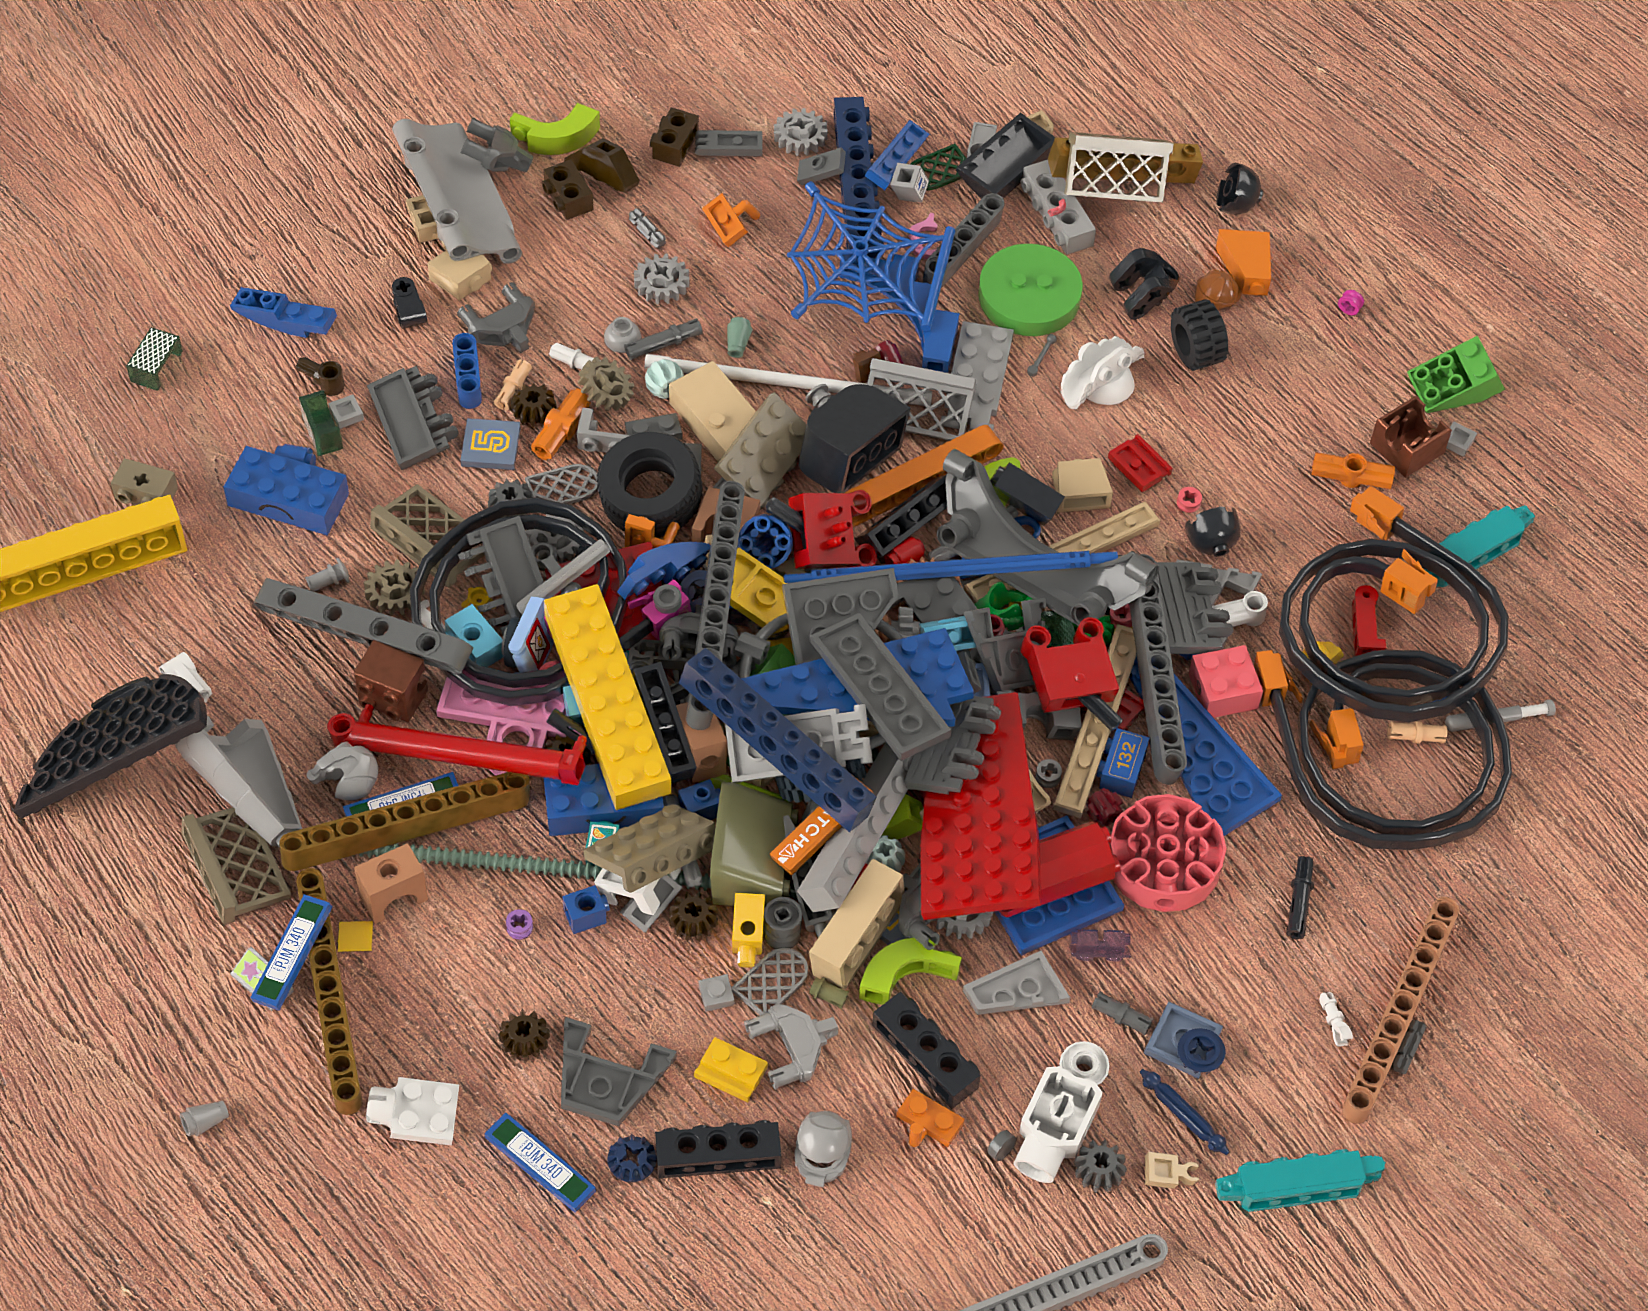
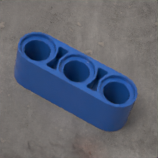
(467, 370)

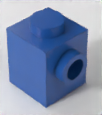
(700, 799)

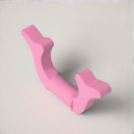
(926, 225)

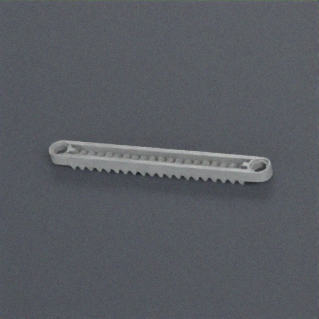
(1080, 1279)

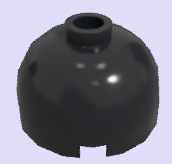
(1239, 191)
(1214, 531)

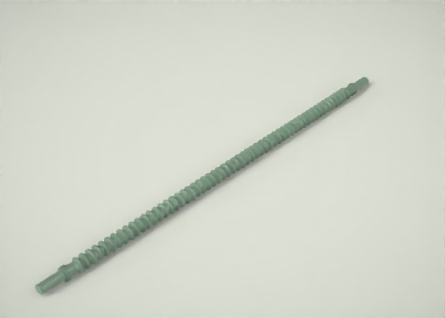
(521, 864)

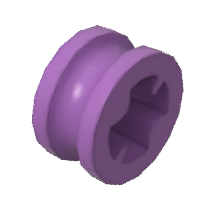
(519, 916)

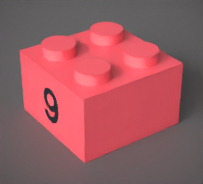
(1225, 681)

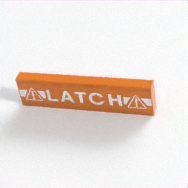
(806, 840)

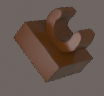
(862, 364)

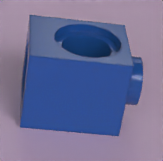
(583, 920)

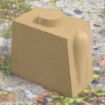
(459, 277)
(1082, 484)

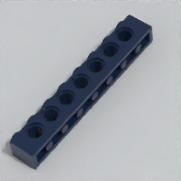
(856, 189)
(777, 740)

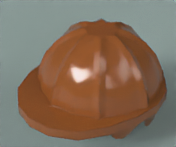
(1218, 288)

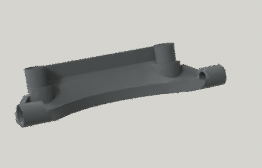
(986, 529)

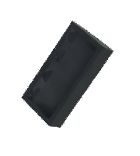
(1001, 160)

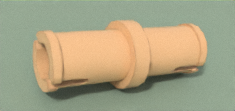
(512, 383)
(1417, 732)

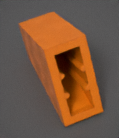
(1246, 259)

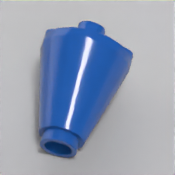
(766, 540)

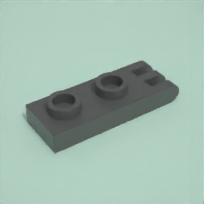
(728, 143)

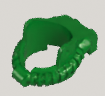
(998, 597)

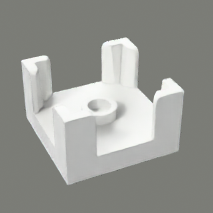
(612, 884)

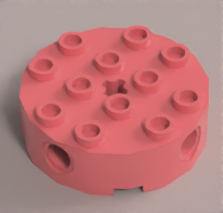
(1167, 853)

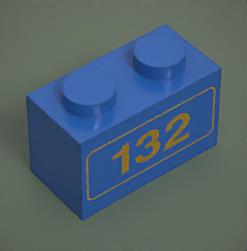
(1123, 762)

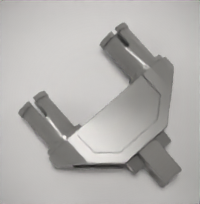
(801, 1037)

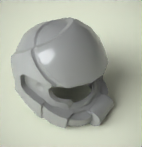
(352, 765)
(823, 1139)

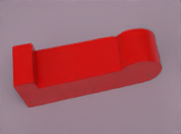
(1364, 621)

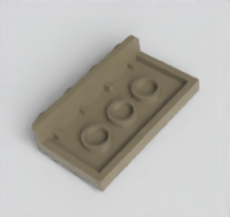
(764, 450)
(653, 846)

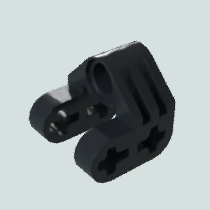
(1158, 282)

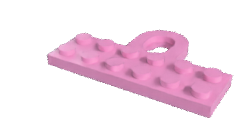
(502, 719)

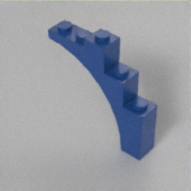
(940, 340)

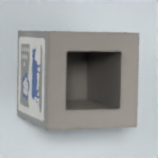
(909, 182)

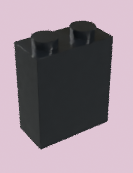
(1026, 493)

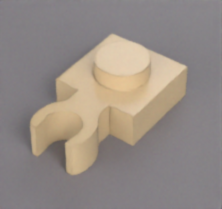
(1164, 1170)

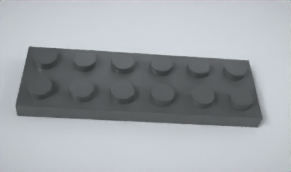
(882, 684)

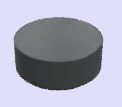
(667, 599)
(1002, 1145)

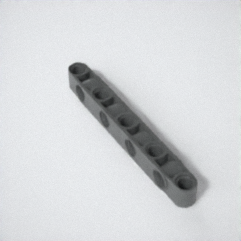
(362, 624)

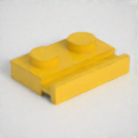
(731, 1069)

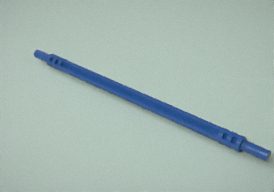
(970, 567)

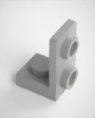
(591, 439)

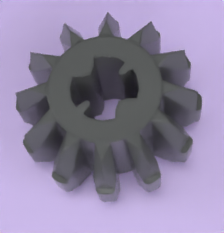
(509, 491)
(1101, 1176)

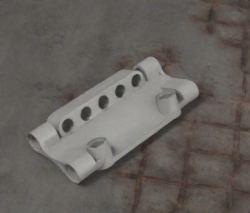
(458, 191)

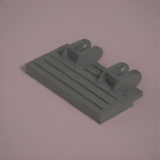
(409, 416)
(512, 566)
(1188, 612)
(943, 763)

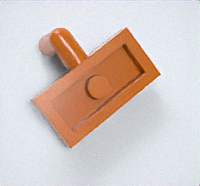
(726, 219)
(642, 530)
(929, 1119)

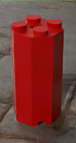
(1073, 863)

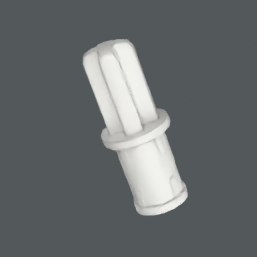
(574, 358)

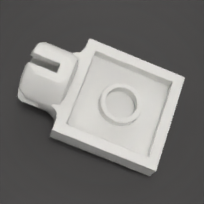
(415, 1110)

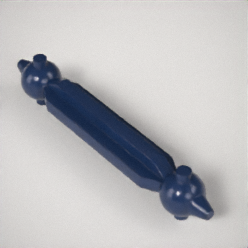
(1184, 1112)

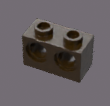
(674, 136)
(567, 189)

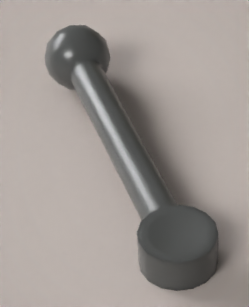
(1033, 369)

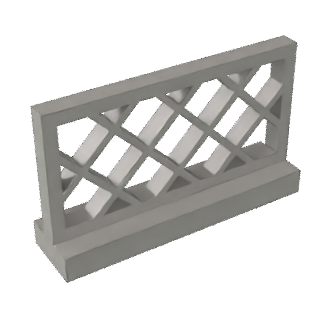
(929, 381)

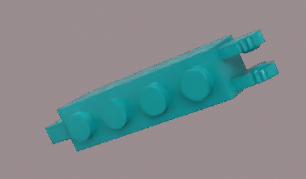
(1488, 537)
(1300, 1180)

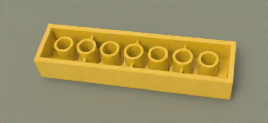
(89, 551)
(607, 697)

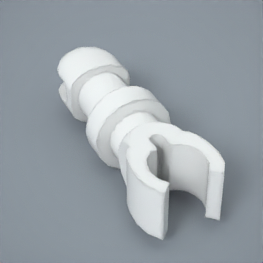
(1335, 1018)

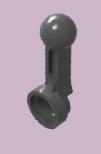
(551, 564)

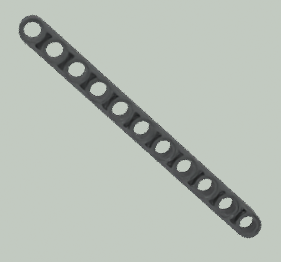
(717, 587)

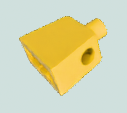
(748, 928)

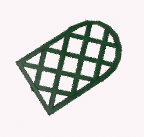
(942, 152)

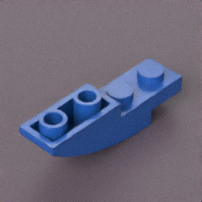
(280, 314)
(665, 564)

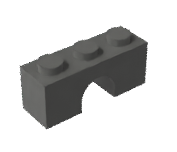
(1058, 724)

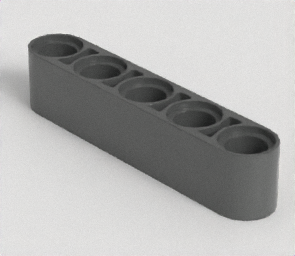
(968, 236)

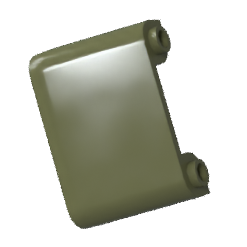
(745, 835)

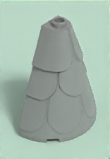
(245, 775)

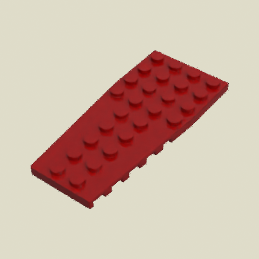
(985, 838)

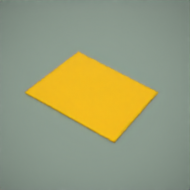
(355, 936)

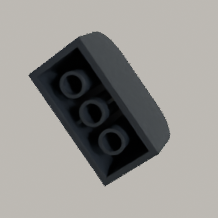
(852, 436)

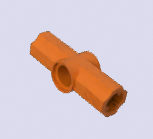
(560, 424)
(1353, 470)

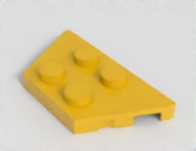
(757, 590)

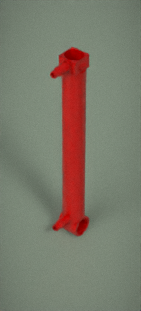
(460, 750)

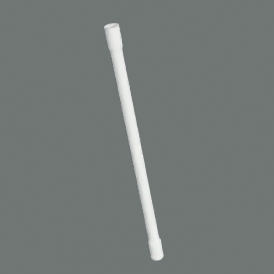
(784, 379)

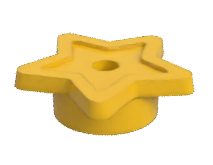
(475, 594)

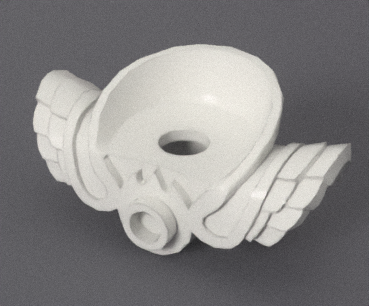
(1101, 373)

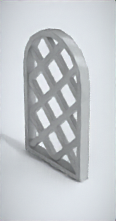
(566, 469)
(736, 989)

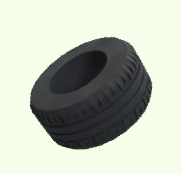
(643, 454)

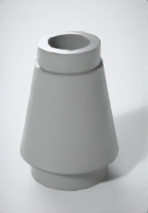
(203, 1117)

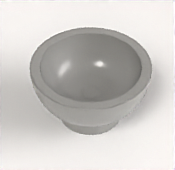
(621, 332)

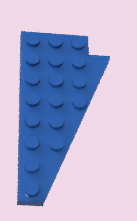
(814, 687)

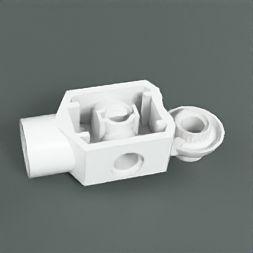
(1061, 1111)

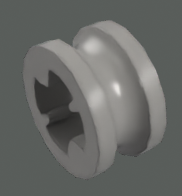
(1043, 766)

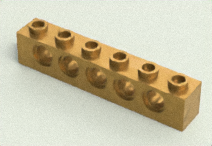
(1182, 166)

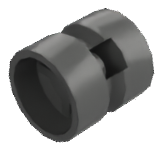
(782, 923)

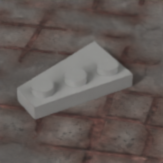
(1016, 987)

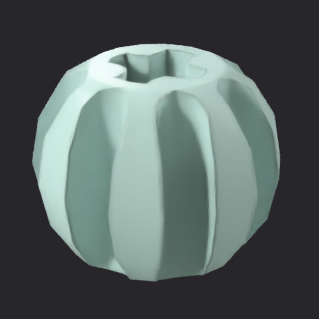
(660, 375)
(888, 853)

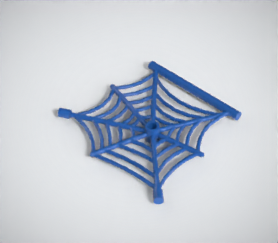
(859, 256)

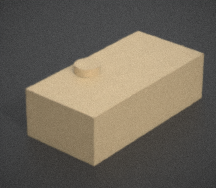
(711, 407)
(857, 925)

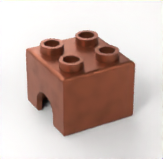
(1408, 437)
(390, 681)

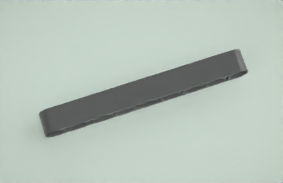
(1159, 680)

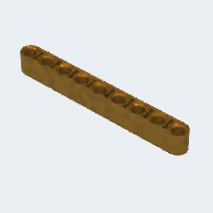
(404, 820)
(331, 1002)

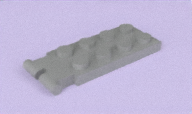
(984, 356)
(827, 728)

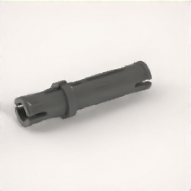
(657, 341)

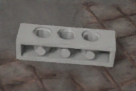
(1070, 228)

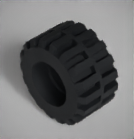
(1199, 334)

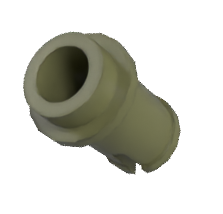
(828, 992)

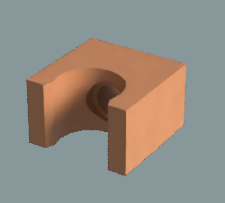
(705, 518)
(707, 747)
(378, 891)

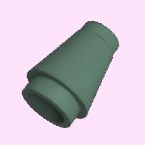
(738, 335)

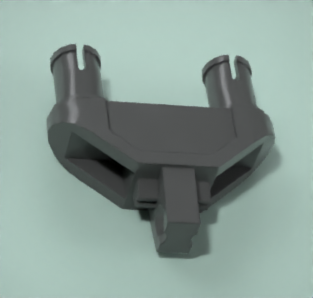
(501, 150)
(504, 325)
(683, 632)
(910, 917)

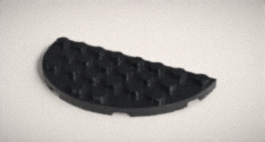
(113, 736)

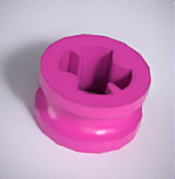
(1351, 302)

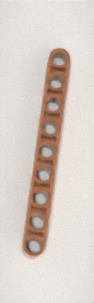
(1397, 1019)

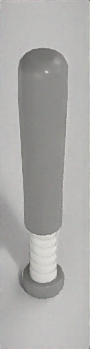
(1462, 722)

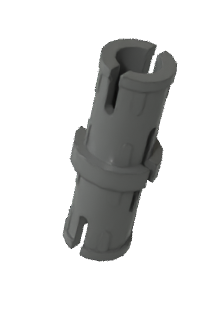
(1122, 1013)

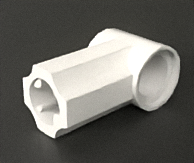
(1241, 611)
(185, 668)

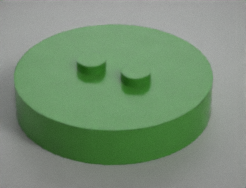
(1030, 289)

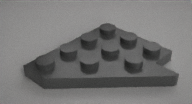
(829, 600)

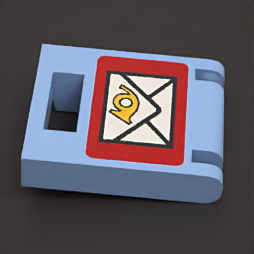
(531, 641)

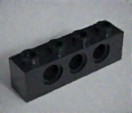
(906, 517)
(665, 721)
(949, 1086)
(731, 1159)

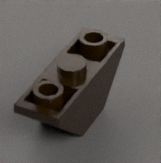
(606, 164)

